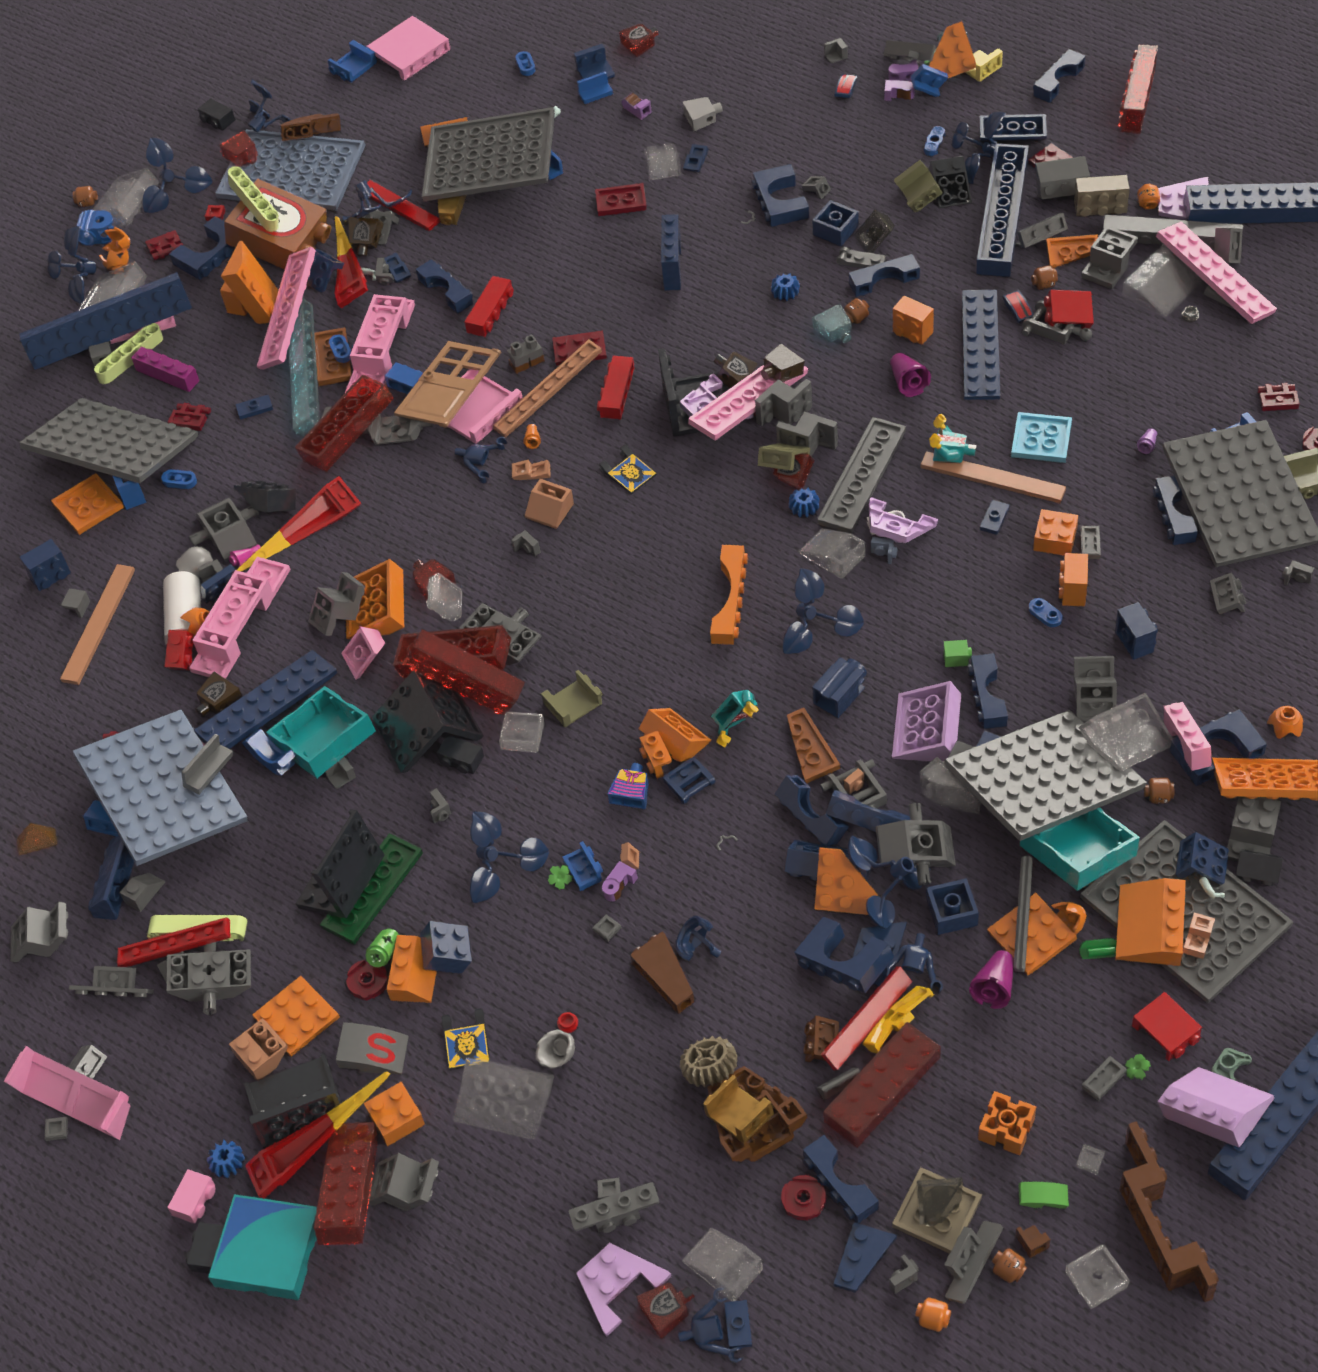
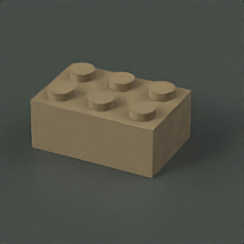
(1101, 195)

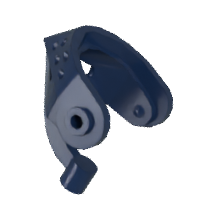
(685, 948)

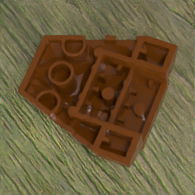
(775, 1132)

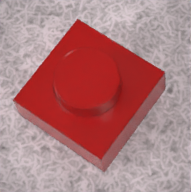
(214, 210)

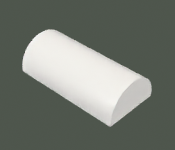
(180, 595)

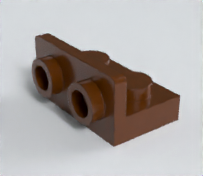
(819, 1035)

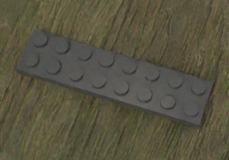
(861, 475)

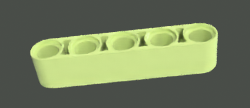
(253, 199)
(121, 359)
(166, 924)

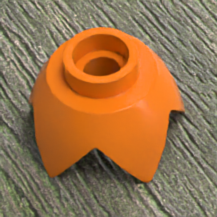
(119, 241)
(113, 261)
(196, 617)
(1285, 725)
(1072, 915)

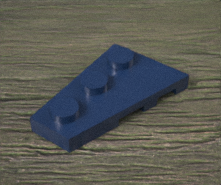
(861, 1255)

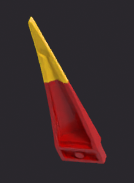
(350, 279)
(326, 507)
(283, 1159)

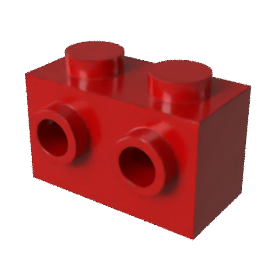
(179, 650)

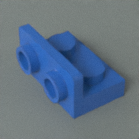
(928, 80)

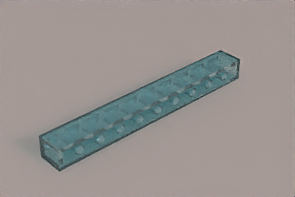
(304, 371)

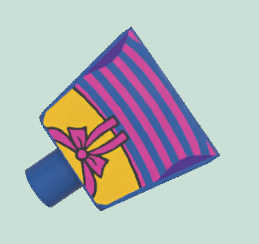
(630, 788)

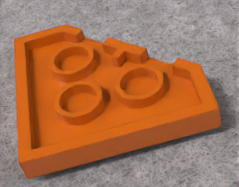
(953, 52)
(840, 884)

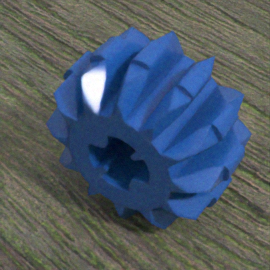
(785, 287)
(804, 502)
(233, 1161)

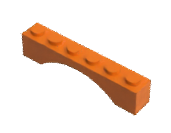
(724, 623)

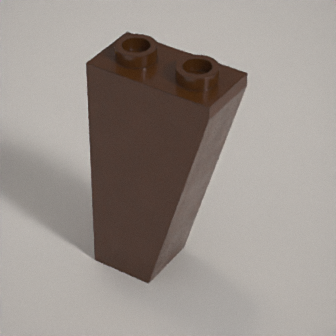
(662, 970)

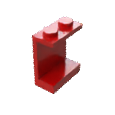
(1069, 307)
(1168, 1025)

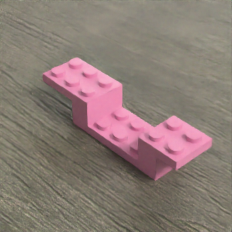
(372, 346)
(219, 631)

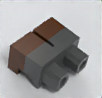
(524, 354)

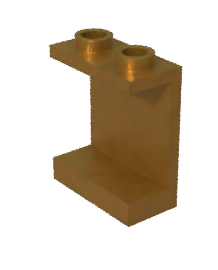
(737, 1110)

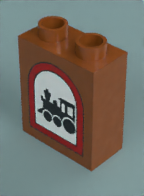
(299, 226)

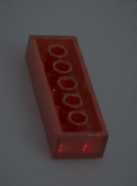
(1138, 89)
(344, 423)
(485, 643)
(463, 672)
(882, 1084)
(346, 1184)

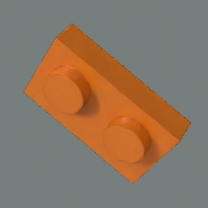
(655, 752)

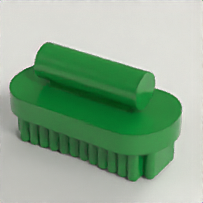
(1098, 948)

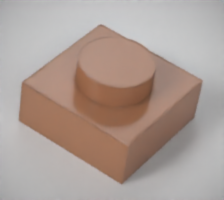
(854, 781)
(629, 855)

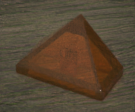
(36, 838)

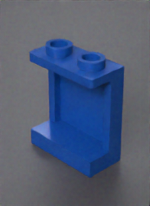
(354, 62)

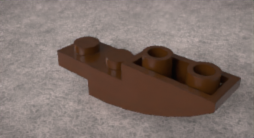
(309, 125)

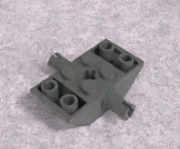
(225, 527)
(521, 636)
(921, 840)
(209, 975)

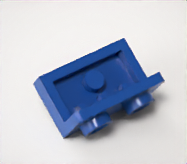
(583, 867)

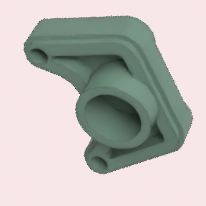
(1229, 1062)

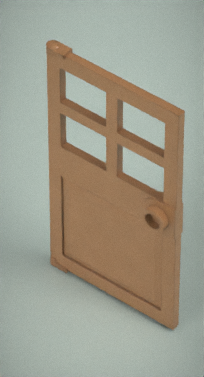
(440, 396)

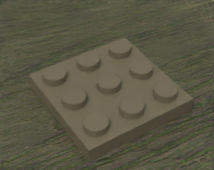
(943, 1234)

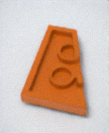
(1068, 249)

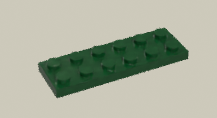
(393, 868)

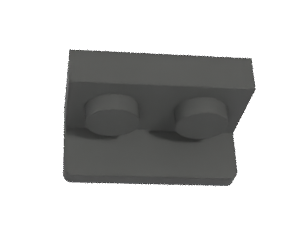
(1227, 593)

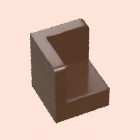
(1032, 1240)

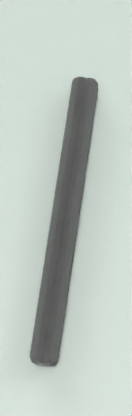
(1023, 914)

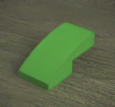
(1043, 1194)

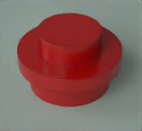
(567, 1022)

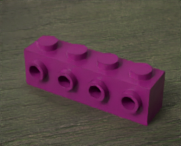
(165, 369)

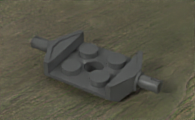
(383, 429)

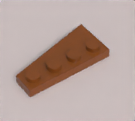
(811, 748)

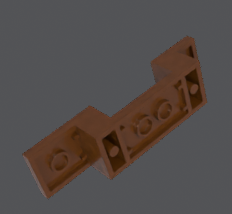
(1139, 1189)

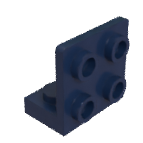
(592, 62)
(322, 269)
(1202, 856)

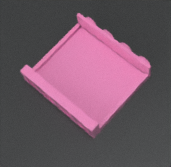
(410, 47)
(483, 408)

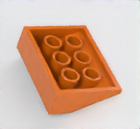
(250, 284)
(382, 600)
(1151, 921)

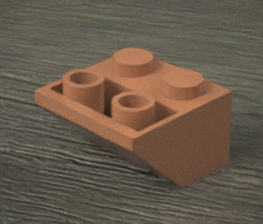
(549, 503)
(259, 1049)

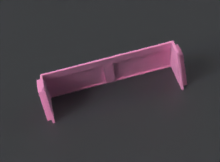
(69, 1092)

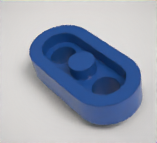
(525, 63)
(340, 348)
(180, 479)
(1045, 612)

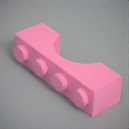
(1194, 744)

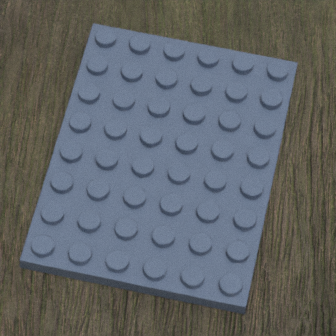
(306, 167)
(143, 789)

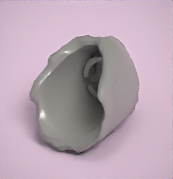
(193, 559)
(555, 1043)

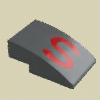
(371, 1049)

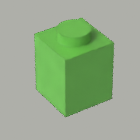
(956, 653)

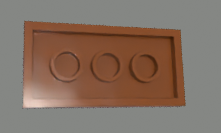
(328, 369)

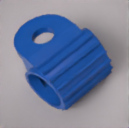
(91, 230)

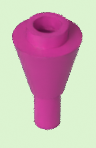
(239, 557)

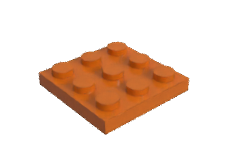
(87, 503)
(1045, 938)
(297, 1014)

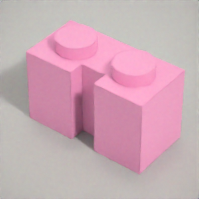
(191, 1196)

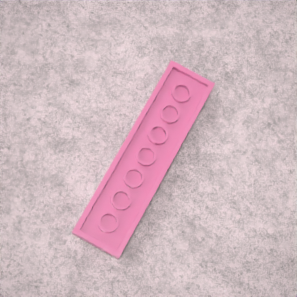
(1216, 272)
(286, 308)
(734, 405)

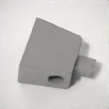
(701, 112)

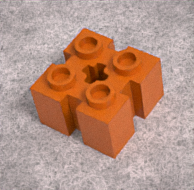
(995, 1126)

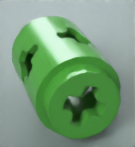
(381, 947)

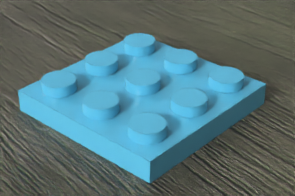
(1041, 437)

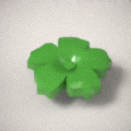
(559, 876)
(1136, 1067)

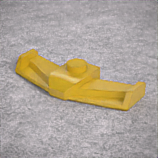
(896, 1017)

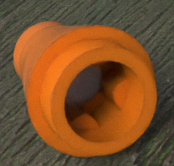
(532, 438)

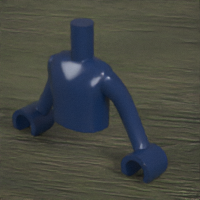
(478, 455)
(914, 960)
(708, 1329)

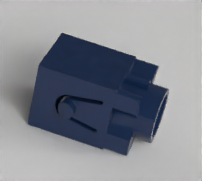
(839, 686)

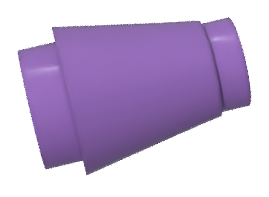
(1147, 441)

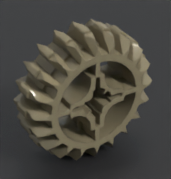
(708, 1061)

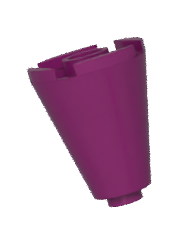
(909, 375)
(994, 981)

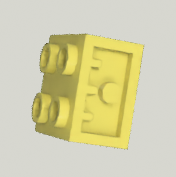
(986, 64)

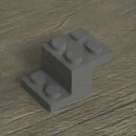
(1109, 257)
(783, 402)
(809, 432)
(336, 603)
(1094, 686)
(1253, 826)
(38, 932)
(403, 1182)

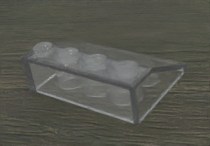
(125, 196)
(115, 283)
(1161, 283)
(1127, 733)
(502, 1097)

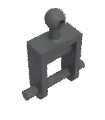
(1052, 332)
(874, 787)

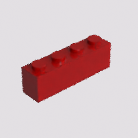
(488, 306)
(616, 387)

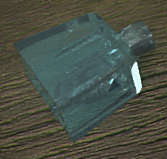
(833, 324)

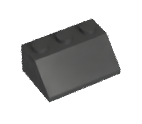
(1059, 176)

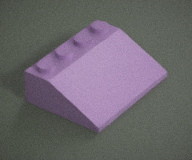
(927, 722)
(1214, 1105)

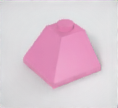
(362, 650)

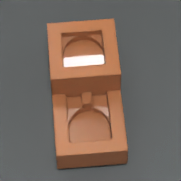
(525, 470)
(1198, 935)

